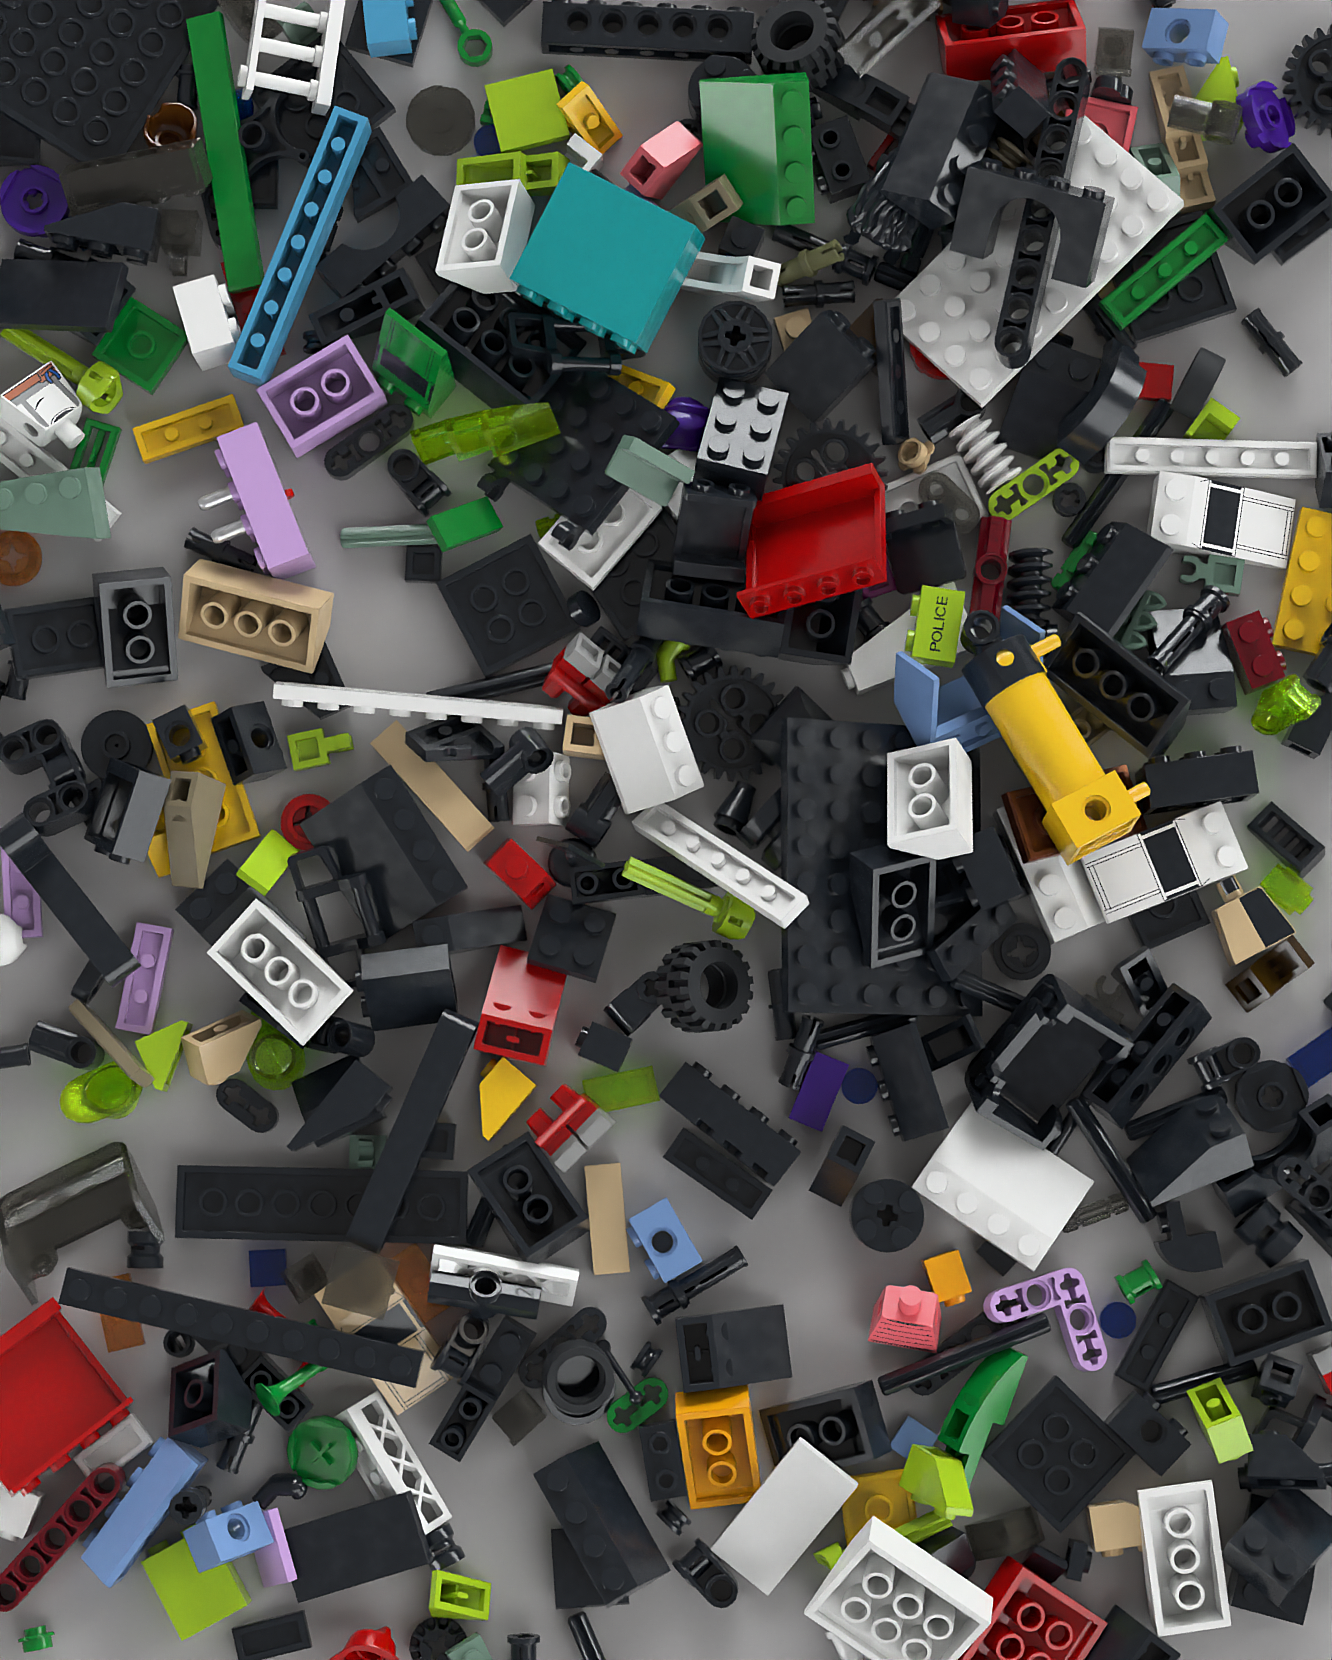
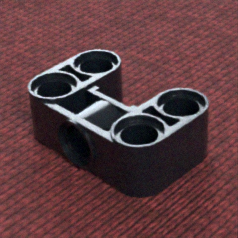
(62, 770)

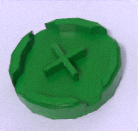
(322, 1452)

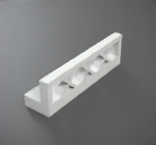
(556, 1281)
(384, 1472)

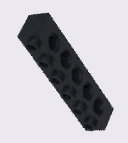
(631, 43)

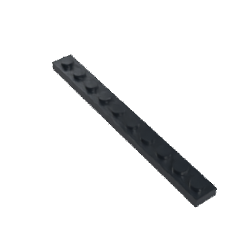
(241, 1327)

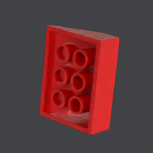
(1033, 1620)

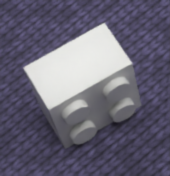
(207, 320)

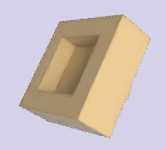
(791, 326)

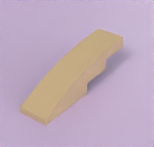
(1183, 146)
(433, 788)

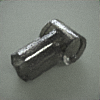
(1214, 120)

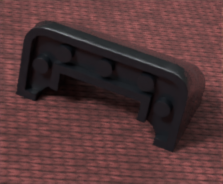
(1042, 1059)

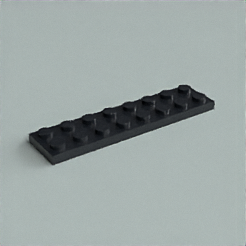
(312, 1204)

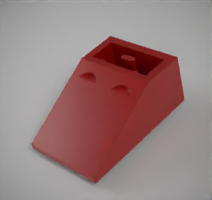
(520, 1009)

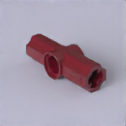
(993, 550)

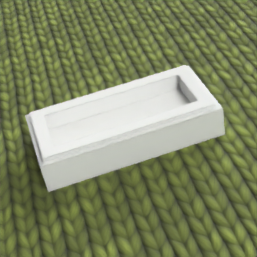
(115, 1446)

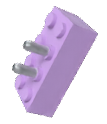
(266, 501)

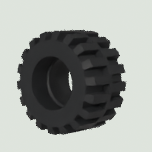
(790, 24)
(726, 980)

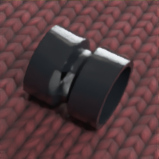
(1277, 1242)

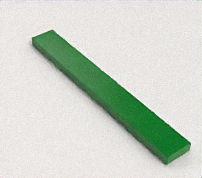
(225, 152)

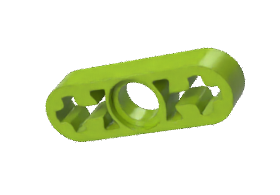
(1016, 507)

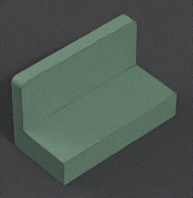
(647, 470)

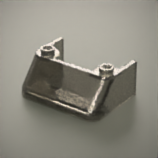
(70, 1206)

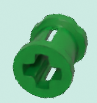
(1138, 1282)

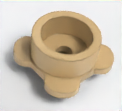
(915, 455)

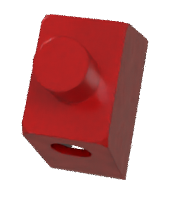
(520, 873)

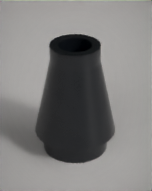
(735, 810)

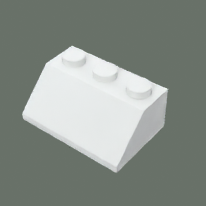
(486, 235)
(646, 749)
(930, 800)

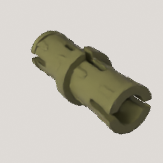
(810, 262)

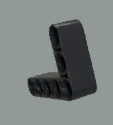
(67, 900)

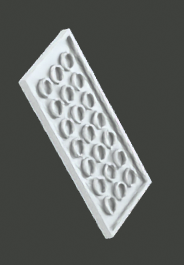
(958, 298)

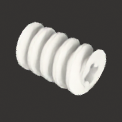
(984, 453)

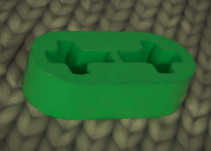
(643, 1412)

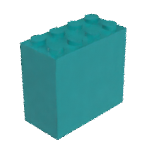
(607, 259)

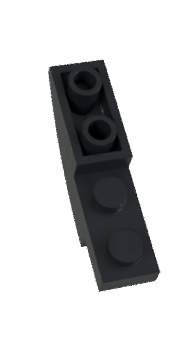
(867, 99)
(606, 884)
(260, 1368)
(482, 1388)

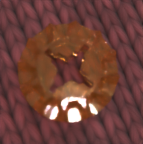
(26, 567)

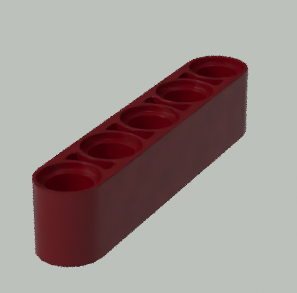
(72, 1526)

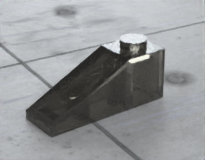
(883, 30)

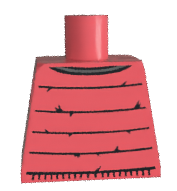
(906, 1318)

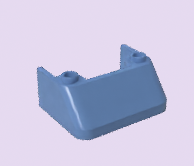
(951, 709)

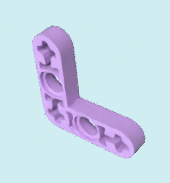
(1054, 1297)

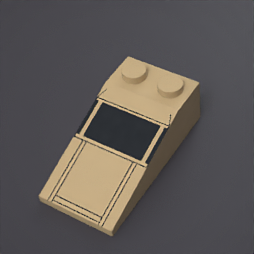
(400, 1327)

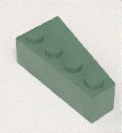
(56, 504)

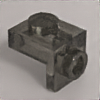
(1114, 52)

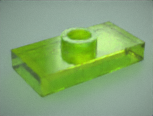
(623, 1089)

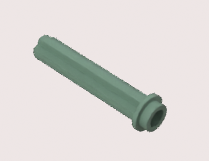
(386, 536)

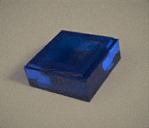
(266, 1267)

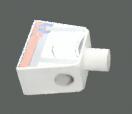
(43, 408)

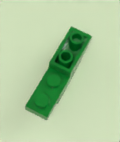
(979, 1404)

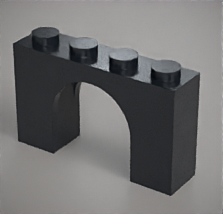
(1079, 212)

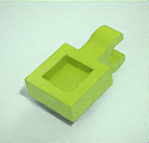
(312, 748)

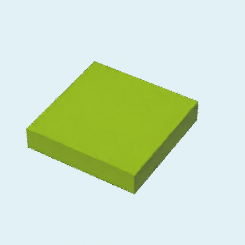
(526, 111)

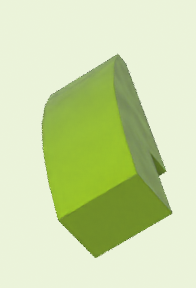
(536, 172)

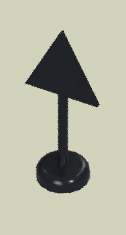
(568, 854)

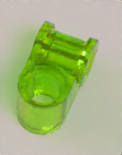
(1283, 706)

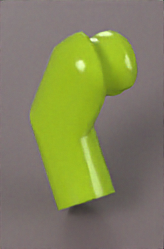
(666, 658)

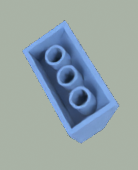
(142, 1510)

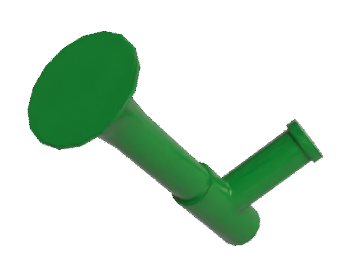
(273, 1395)

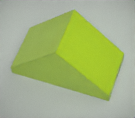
(162, 1052)
(458, 1597)

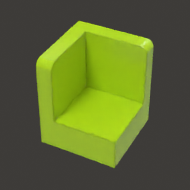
(1212, 422)

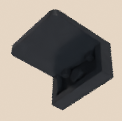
(924, 547)

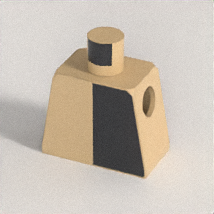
(1247, 921)

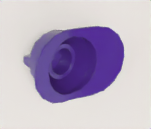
(692, 419)

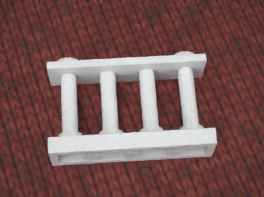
(322, 57)

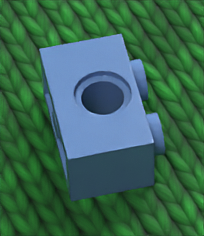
(1168, 28)
(683, 1252)
(227, 1536)

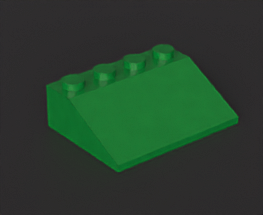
(763, 143)

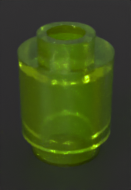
(1287, 889)

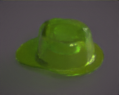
(275, 1059)
(100, 1095)

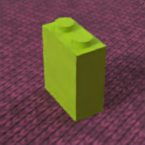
(193, 1597)

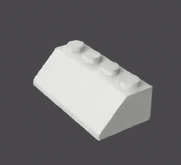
(1057, 891)

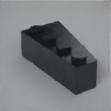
(731, 1124)

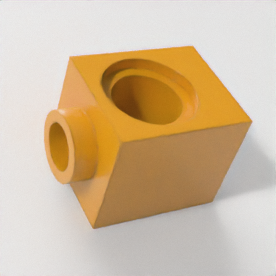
(947, 1277)

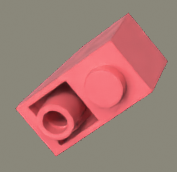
(661, 160)

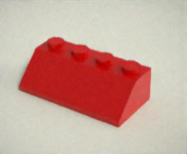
(1038, 30)

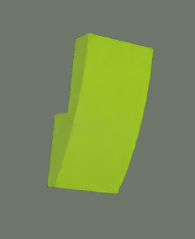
(267, 862)

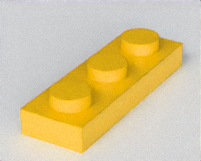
(187, 428)

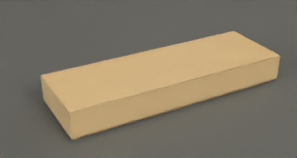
(607, 1218)

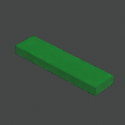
(1163, 271)

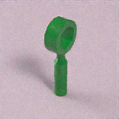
(459, 21)

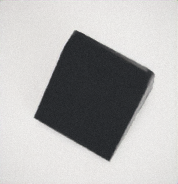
(1045, 1563)

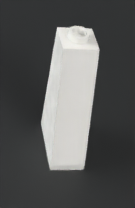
(875, 660)

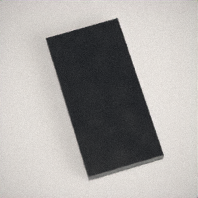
(60, 294)
(357, 1546)

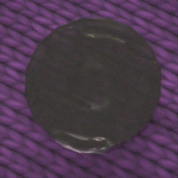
(440, 120)

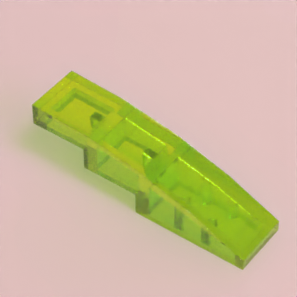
(485, 430)

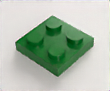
(141, 345)

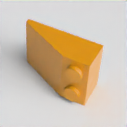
(718, 1446)

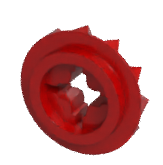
(294, 813)

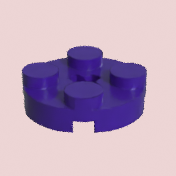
(1266, 118)
(27, 183)

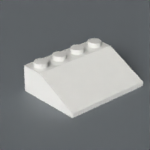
(1002, 1187)
(899, 1600)

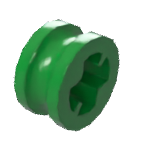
(568, 79)

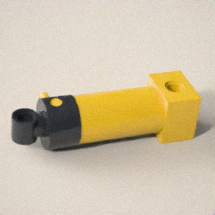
(1046, 741)

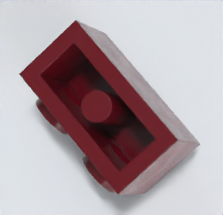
(1253, 652)

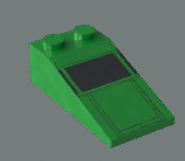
(412, 366)

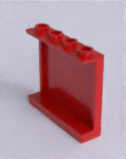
(816, 541)
(50, 1398)

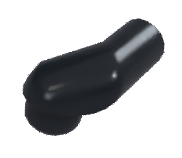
(280, 1485)

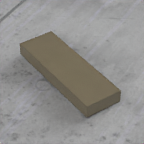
(111, 1043)

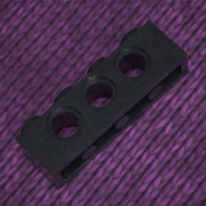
(1157, 1047)

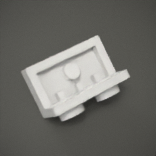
(544, 796)

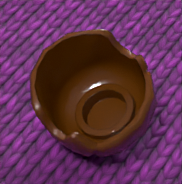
(170, 124)

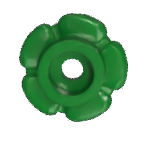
(36, 1639)

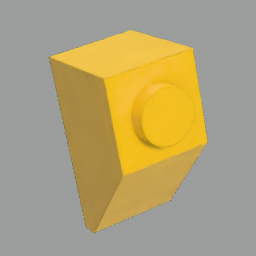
(501, 1094)

